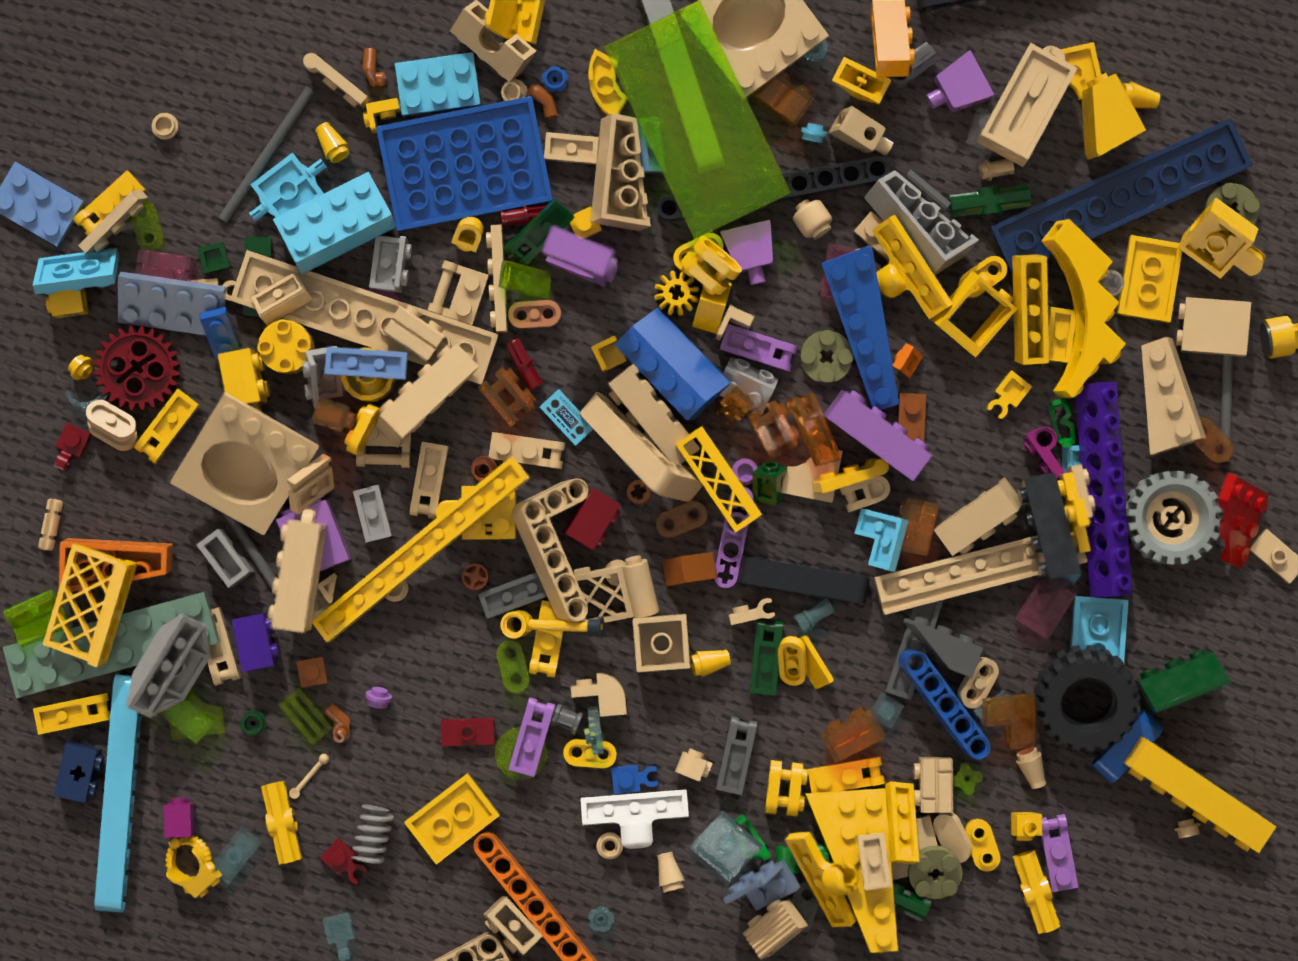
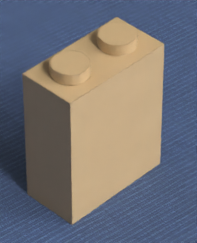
(1214, 327)

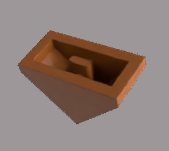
(689, 568)

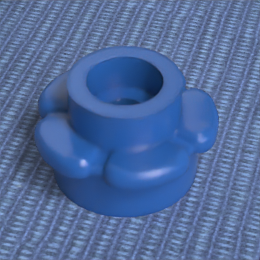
(548, 76)

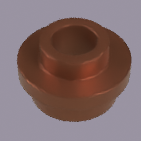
(476, 467)

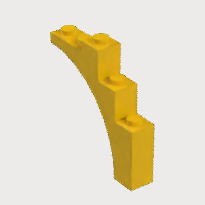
(1093, 305)

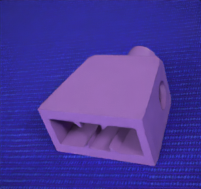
(960, 85)
(750, 248)

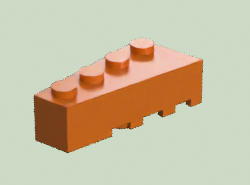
(151, 559)

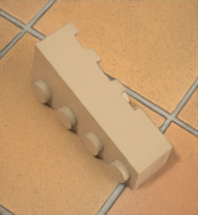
(619, 176)
(425, 394)
(1169, 402)
(651, 414)

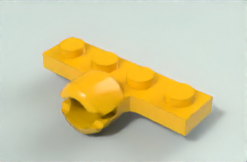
(907, 269)
(826, 879)

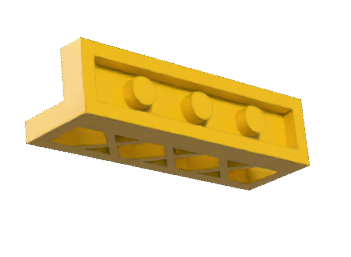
(727, 474)

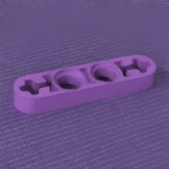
(737, 538)

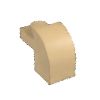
(609, 691)

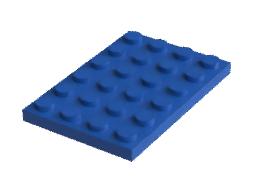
(464, 163)

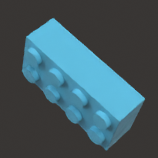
(335, 223)

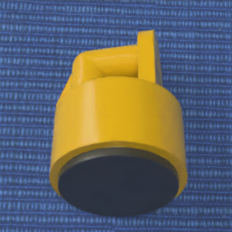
(1279, 337)

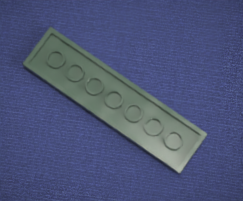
(44, 668)

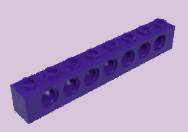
(1102, 458)

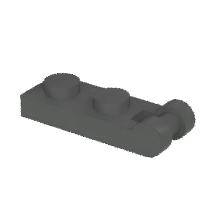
(736, 756)

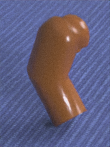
(369, 67)

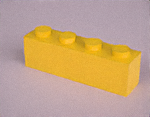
(1031, 316)

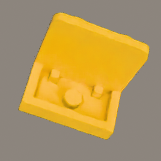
(515, 17)

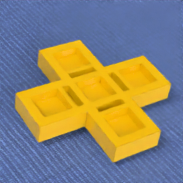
(1075, 511)

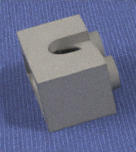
(220, 546)

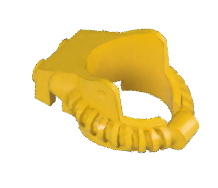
(206, 876)

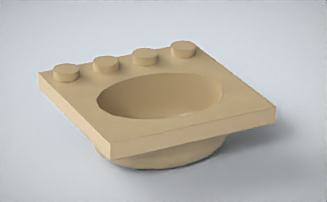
(779, 27)
(243, 463)

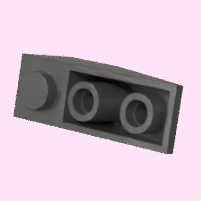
(946, 650)

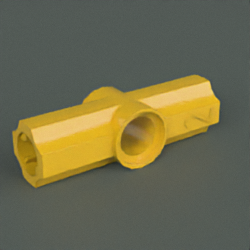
(281, 822)
(1036, 891)

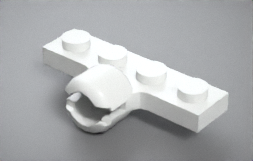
(635, 813)

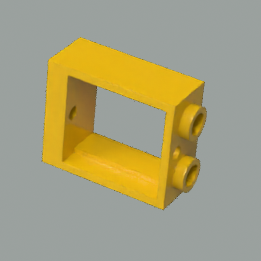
(990, 327)

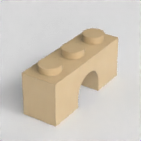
(506, 58)

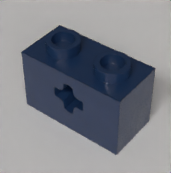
(68, 782)

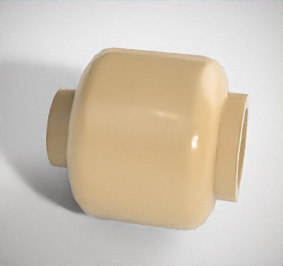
(812, 219)

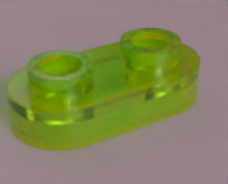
(148, 225)
(512, 666)

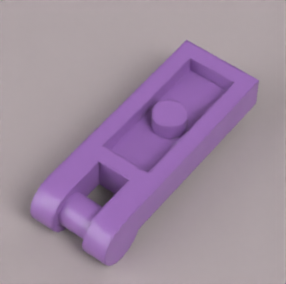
(757, 347)
(531, 738)
(1058, 854)

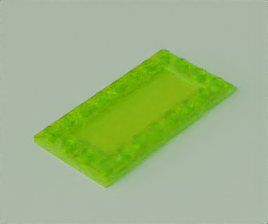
(697, 119)

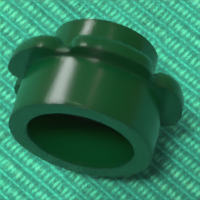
(245, 723)

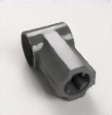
(924, 58)

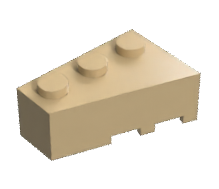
(979, 518)

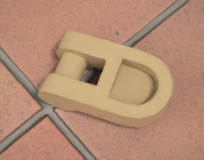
(874, 490)

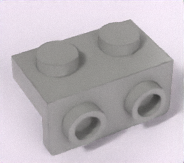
(389, 262)
(754, 382)
(319, 383)

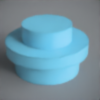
(813, 132)

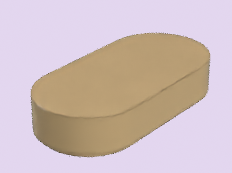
(952, 835)

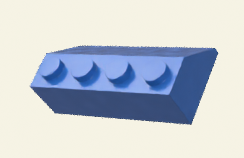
(673, 364)

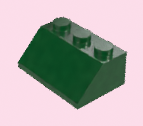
(1181, 680)

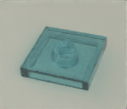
(726, 846)

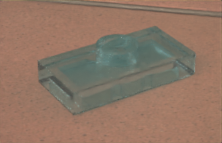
(236, 854)

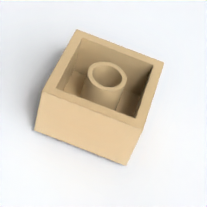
(661, 643)

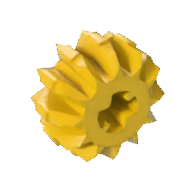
(684, 290)

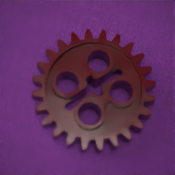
(120, 350)

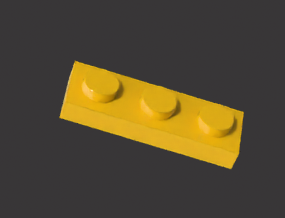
(902, 823)

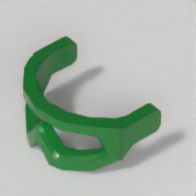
(1062, 442)
(763, 854)

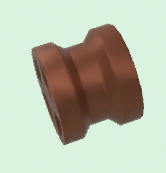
(472, 578)

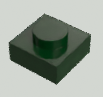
(214, 258)

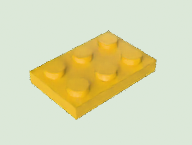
(1150, 279)
(452, 818)

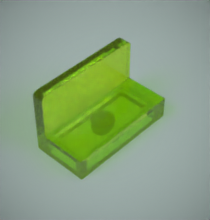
(32, 618)

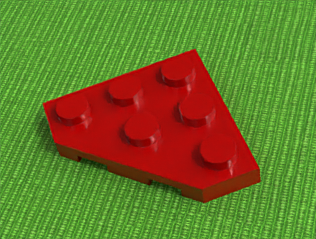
(1242, 511)

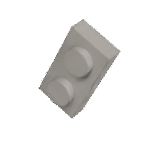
(372, 513)

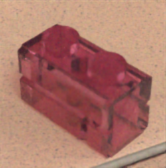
(165, 265)

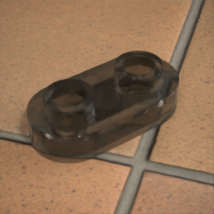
(805, 907)

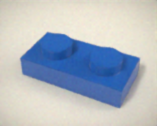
(219, 331)

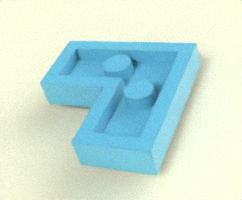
(888, 537)

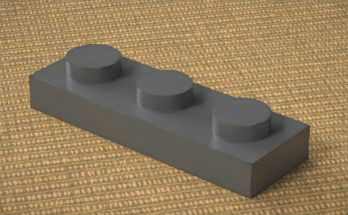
(512, 595)

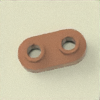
(534, 314)

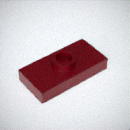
(467, 732)

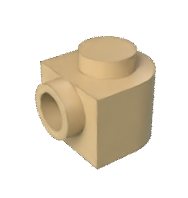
(693, 765)

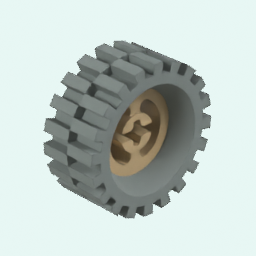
(1192, 537)

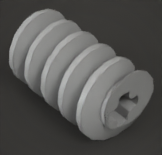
(373, 834)

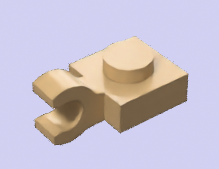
(743, 614)

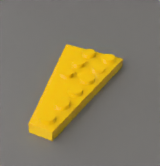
(841, 819)

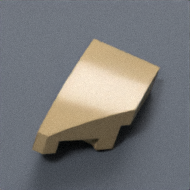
(324, 595)

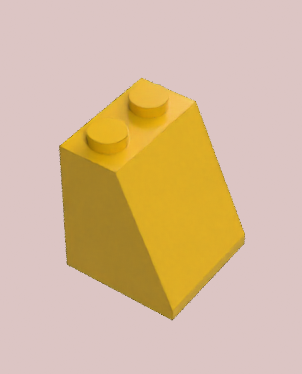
(1107, 115)

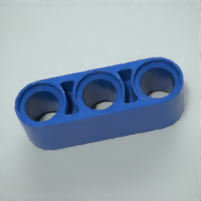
(1112, 759)

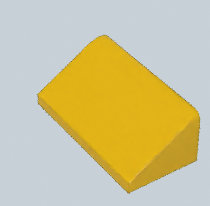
(816, 668)

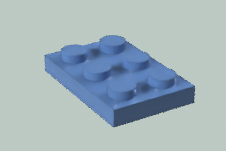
(38, 204)

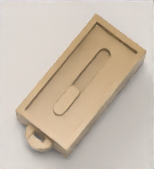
(1027, 103)
(298, 573)

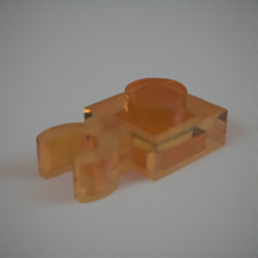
(735, 405)

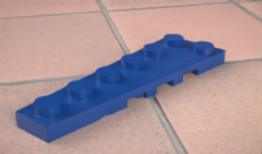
(859, 304)

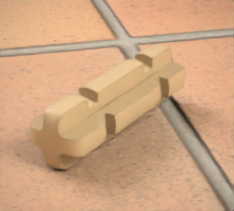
(50, 524)

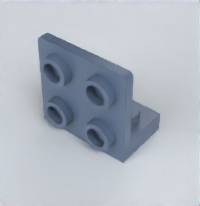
(765, 886)

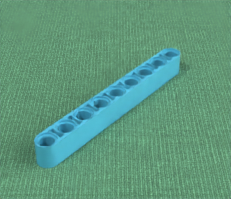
(117, 800)

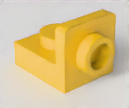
(385, 109)

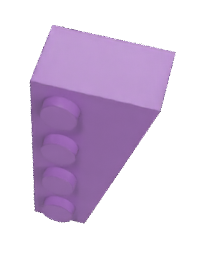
(877, 434)

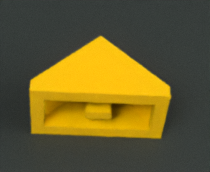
(860, 81)
(710, 311)

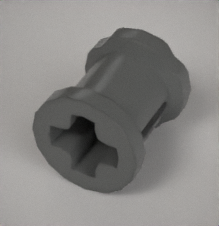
(566, 719)

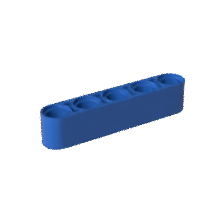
(954, 711)

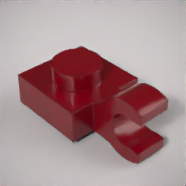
(72, 442)

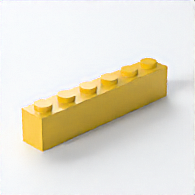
(1199, 794)

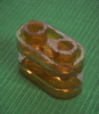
(523, 399)
(788, 434)

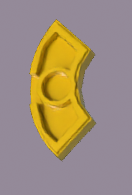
(604, 85)

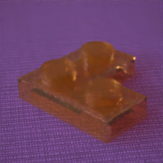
(1016, 713)

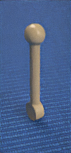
(295, 792)

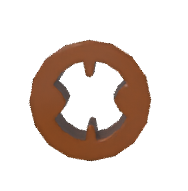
(646, 495)

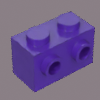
(255, 642)

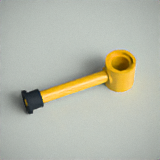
(592, 626)

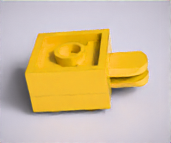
(1223, 240)
(244, 378)
(497, 521)

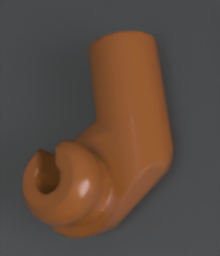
(545, 98)
(341, 723)

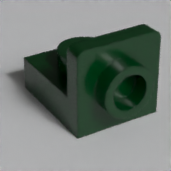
(768, 482)

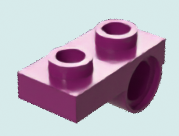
(1048, 461)

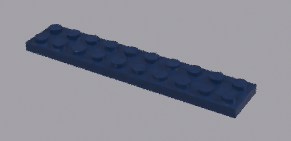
(1128, 191)

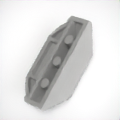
(169, 666)

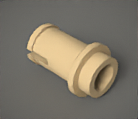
(996, 168)

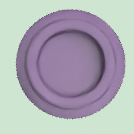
(744, 470)
(378, 697)

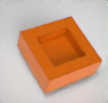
(907, 360)

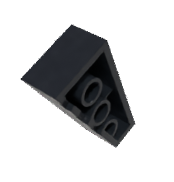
(1049, 533)

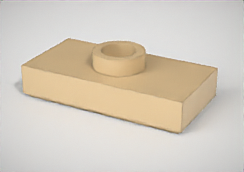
(1276, 555)

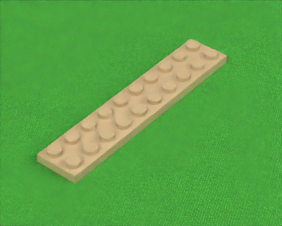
(357, 313)

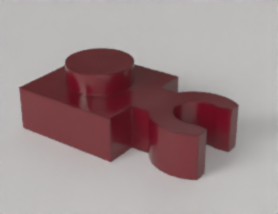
(339, 859)

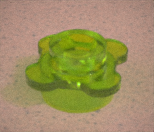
(974, 778)

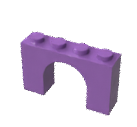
(580, 257)

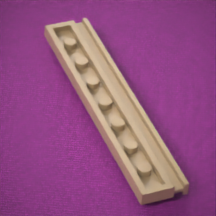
(958, 575)

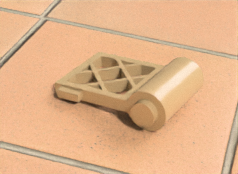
(635, 586)

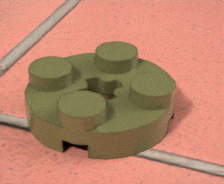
(1237, 193)
(826, 371)
(944, 884)

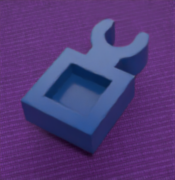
(628, 779)

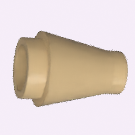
(1032, 766)
(669, 873)

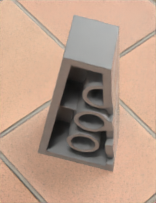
(931, 232)

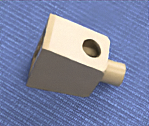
(851, 127)

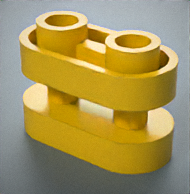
(712, 279)
(794, 801)

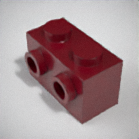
(592, 519)

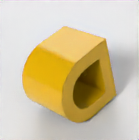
(468, 234)
(1026, 825)

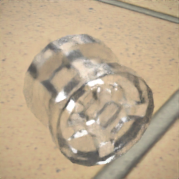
(1108, 284)

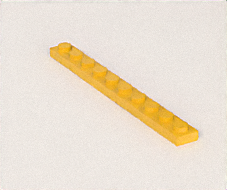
(420, 549)

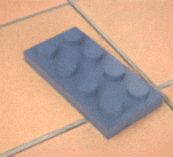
(166, 302)

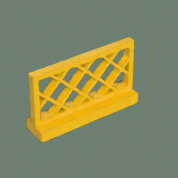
(108, 617)

